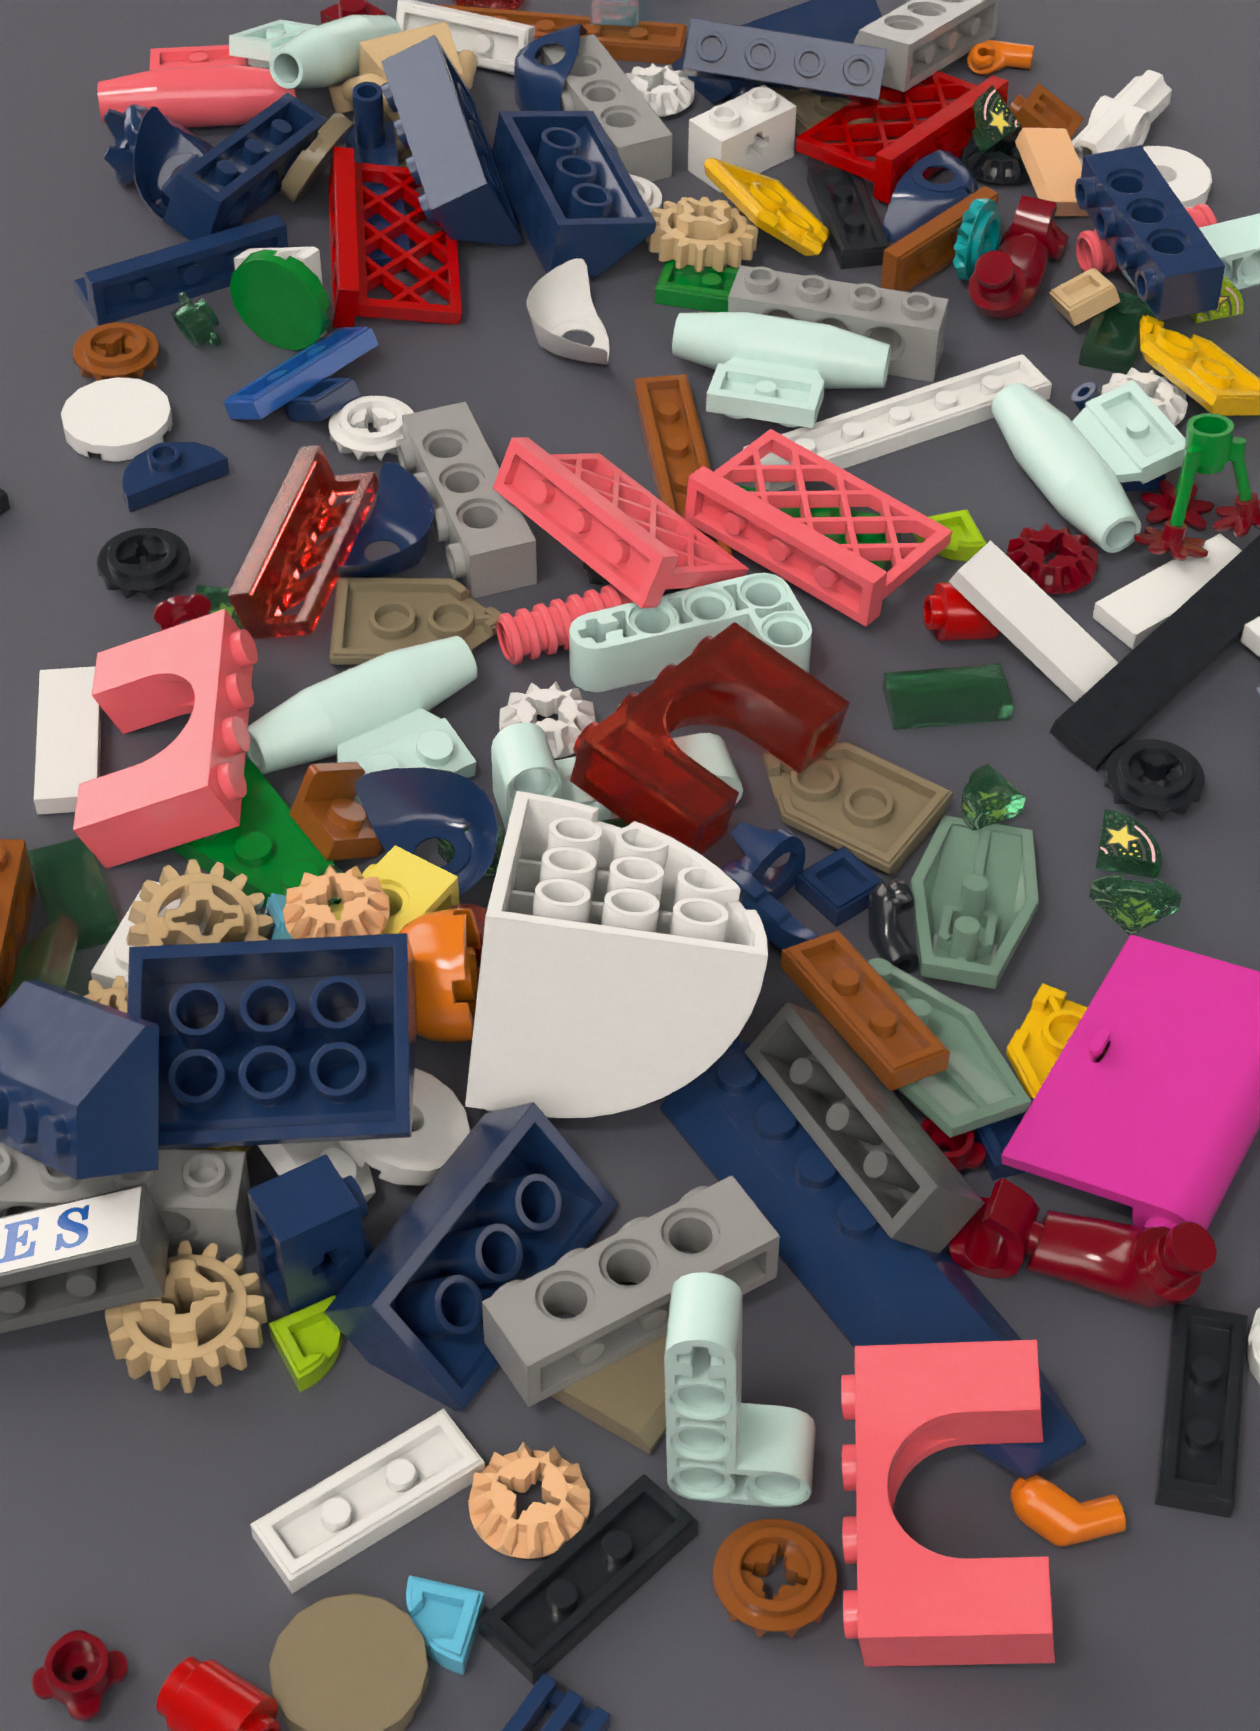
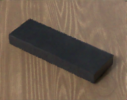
(848, 216)
(1202, 1411)
(588, 1578)

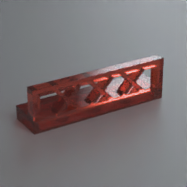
(288, 548)

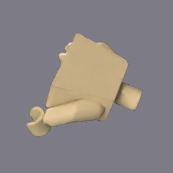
(377, 49)

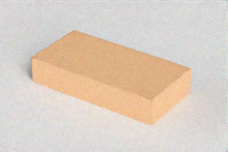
(1052, 167)

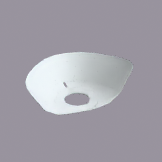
(564, 304)

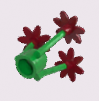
(1207, 450)

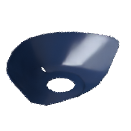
(539, 85)
(156, 155)
(920, 201)
(400, 517)
(432, 803)

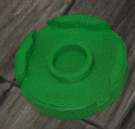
(280, 300)

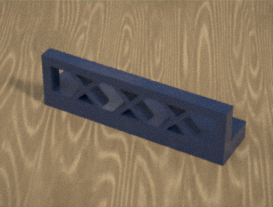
(159, 276)

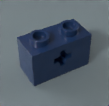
(309, 1233)

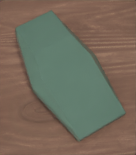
(973, 900)
(978, 1080)

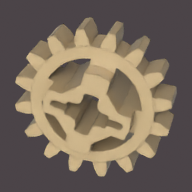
(702, 234)
(206, 902)
(196, 1326)

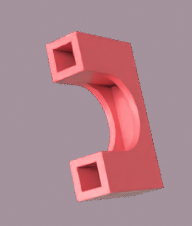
(197, 779)
(908, 1599)

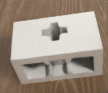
(746, 131)

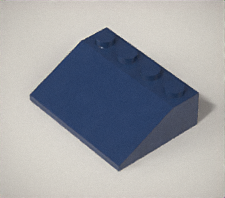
(280, 1039)

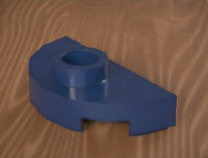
(170, 470)

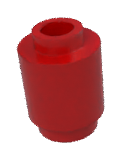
(954, 616)
(214, 1699)

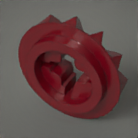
(1064, 573)

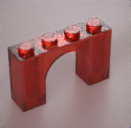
(726, 683)

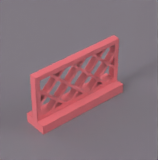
(611, 522)
(796, 546)

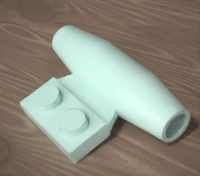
(307, 53)
(776, 364)
(1086, 459)
(373, 715)

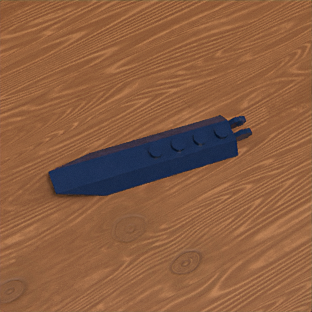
(836, 1248)

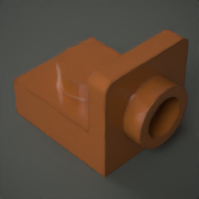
(1045, 110)
(330, 813)

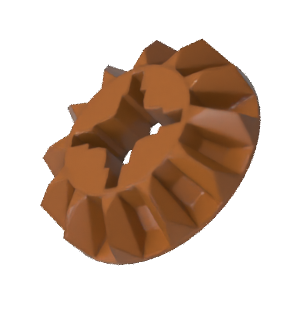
(102, 348)
(752, 1552)

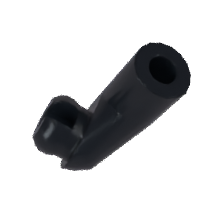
(883, 925)

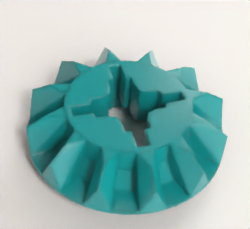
(976, 236)

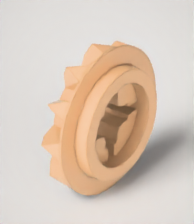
(363, 900)
(543, 1526)

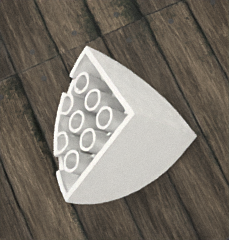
(605, 965)

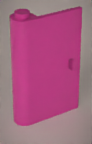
(1170, 1099)

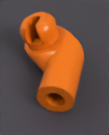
(995, 55)
(1062, 1518)

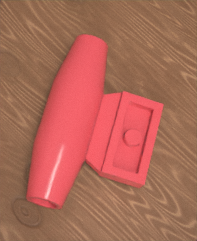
(195, 87)

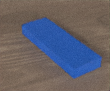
(300, 373)

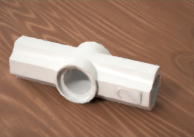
(1126, 118)

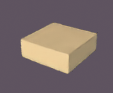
(1084, 296)

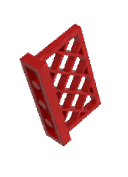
(945, 129)
(350, 249)

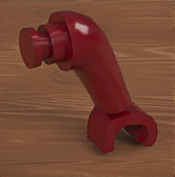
(1010, 278)
(1106, 1256)

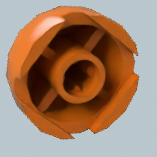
(445, 973)

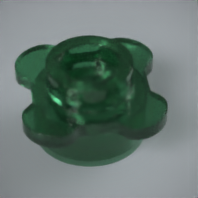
(196, 321)

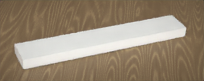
(911, 416)

